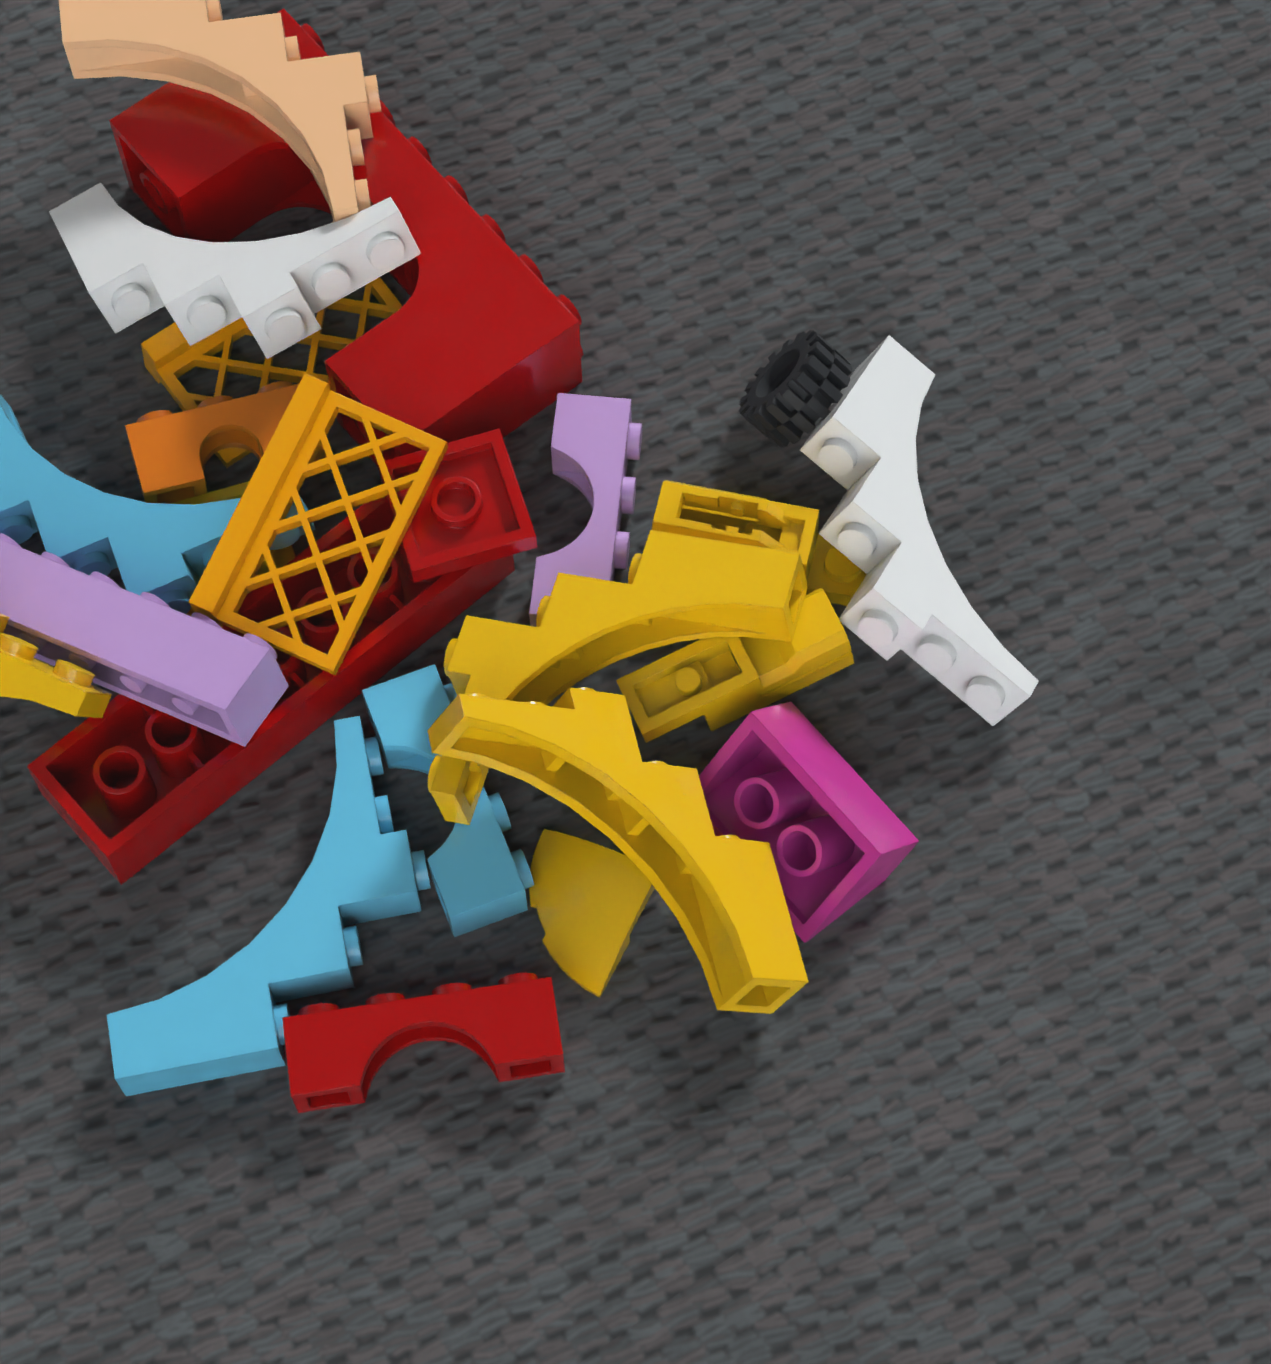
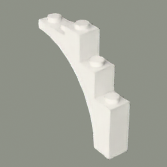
(212, 284)
(884, 530)

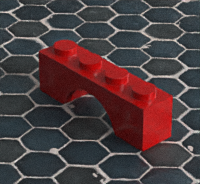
(340, 1050)

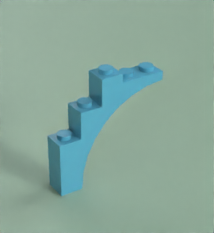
(152, 544)
(231, 1016)

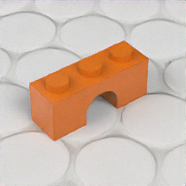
(175, 447)

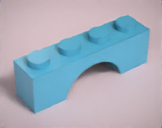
(474, 867)

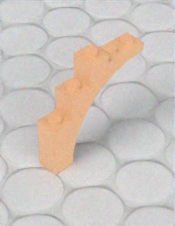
(311, 103)

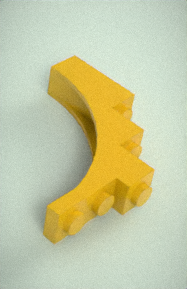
(673, 595)

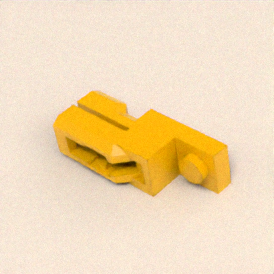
(759, 523)
(736, 674)

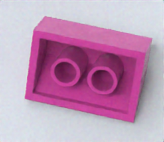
(822, 820)

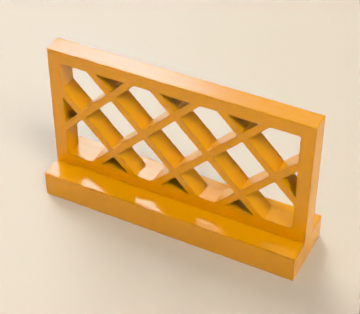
(170, 355)
(268, 500)

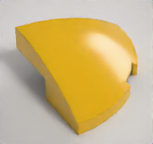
(586, 905)

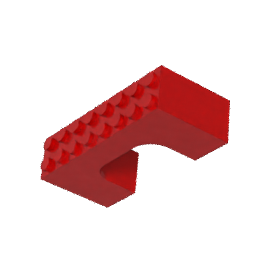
(481, 330)

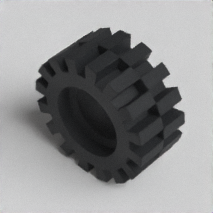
(795, 388)

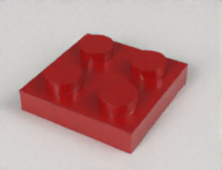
(468, 511)

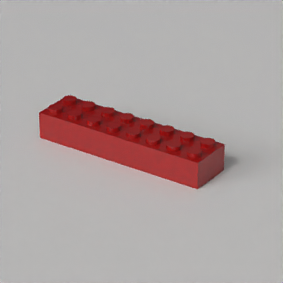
(149, 778)

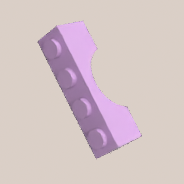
(592, 452)

